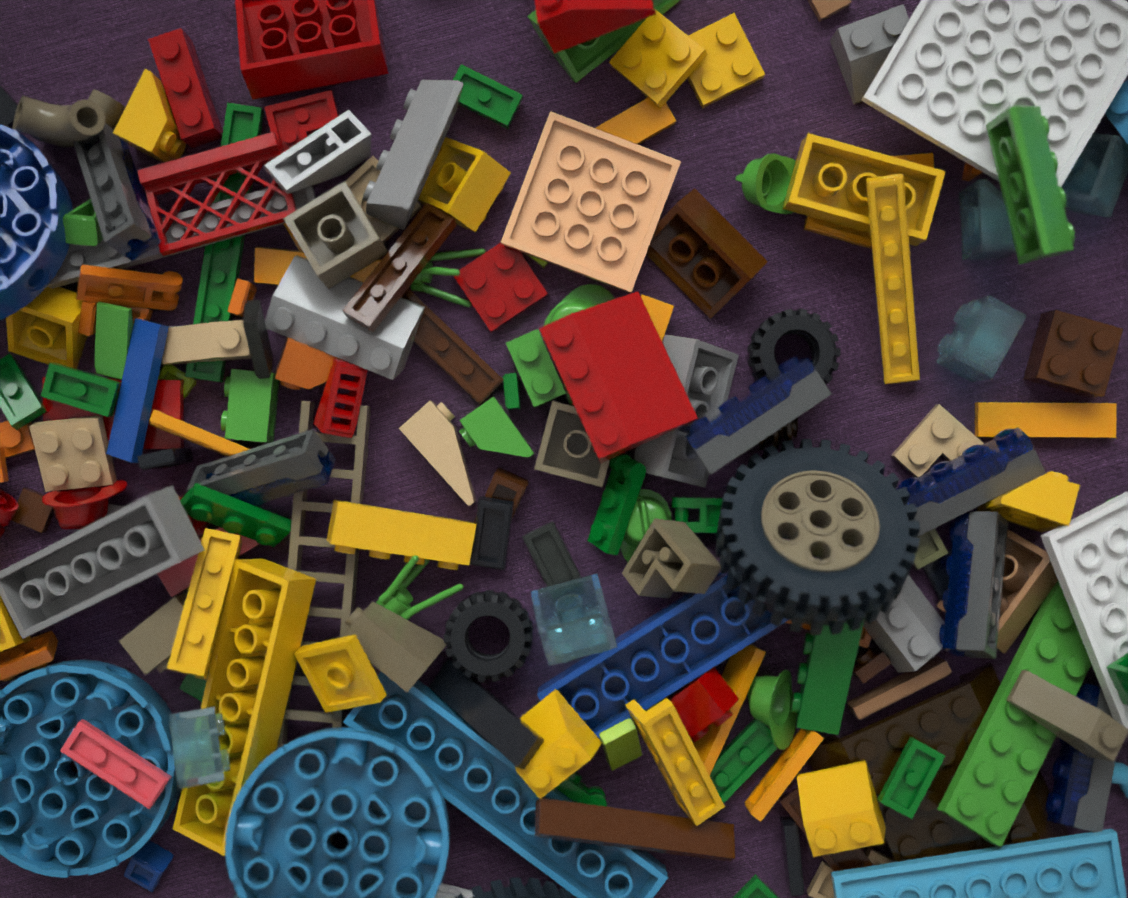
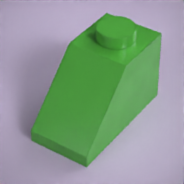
(493, 430)

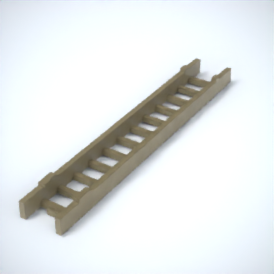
(297, 540)

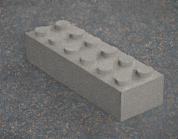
(98, 561)

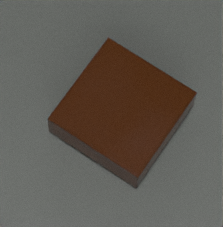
(32, 511)

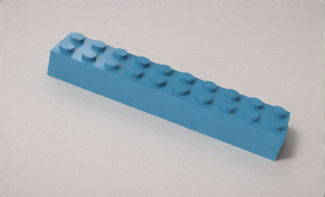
(497, 798)

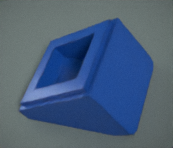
(148, 865)

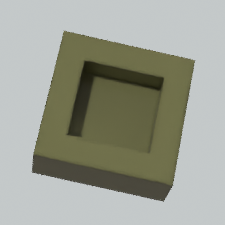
(929, 549)

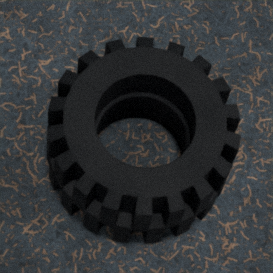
(793, 322)
(488, 665)

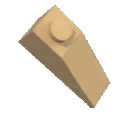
(206, 343)
(439, 443)

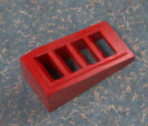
(349, 415)

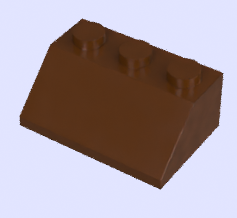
(703, 253)

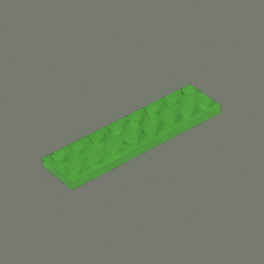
(1008, 742)

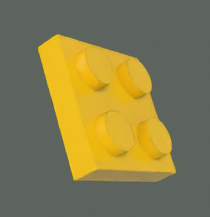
(658, 58)
(728, 62)
(340, 673)

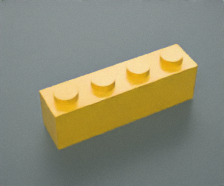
(400, 533)

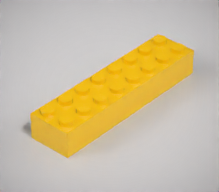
(248, 685)

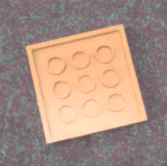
(590, 202)

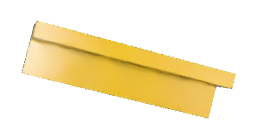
(204, 604)
(677, 759)

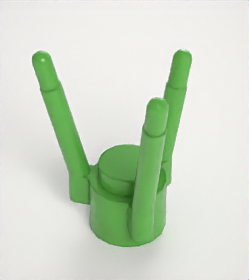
(425, 275)
(398, 598)

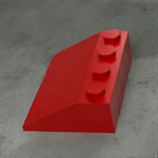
(577, 21)
(307, 44)
(618, 375)

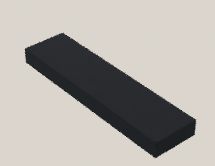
(487, 715)

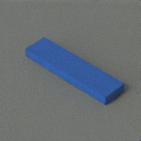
(137, 390)

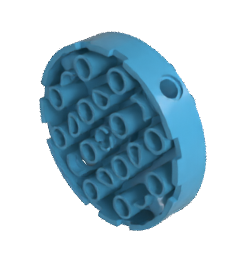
(346, 784)
(70, 820)

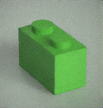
(536, 368)
(250, 406)

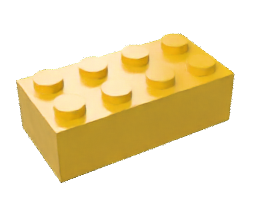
(832, 185)

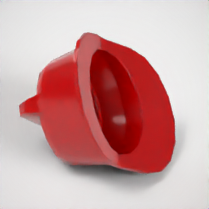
(82, 506)

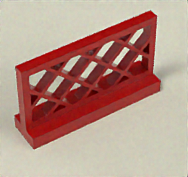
(205, 167)

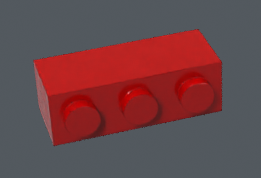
(186, 88)

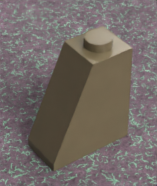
(394, 643)

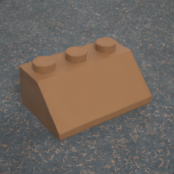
(1026, 583)

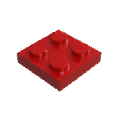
(500, 285)

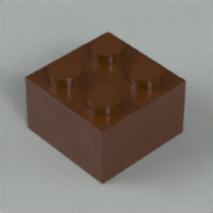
(1073, 354)

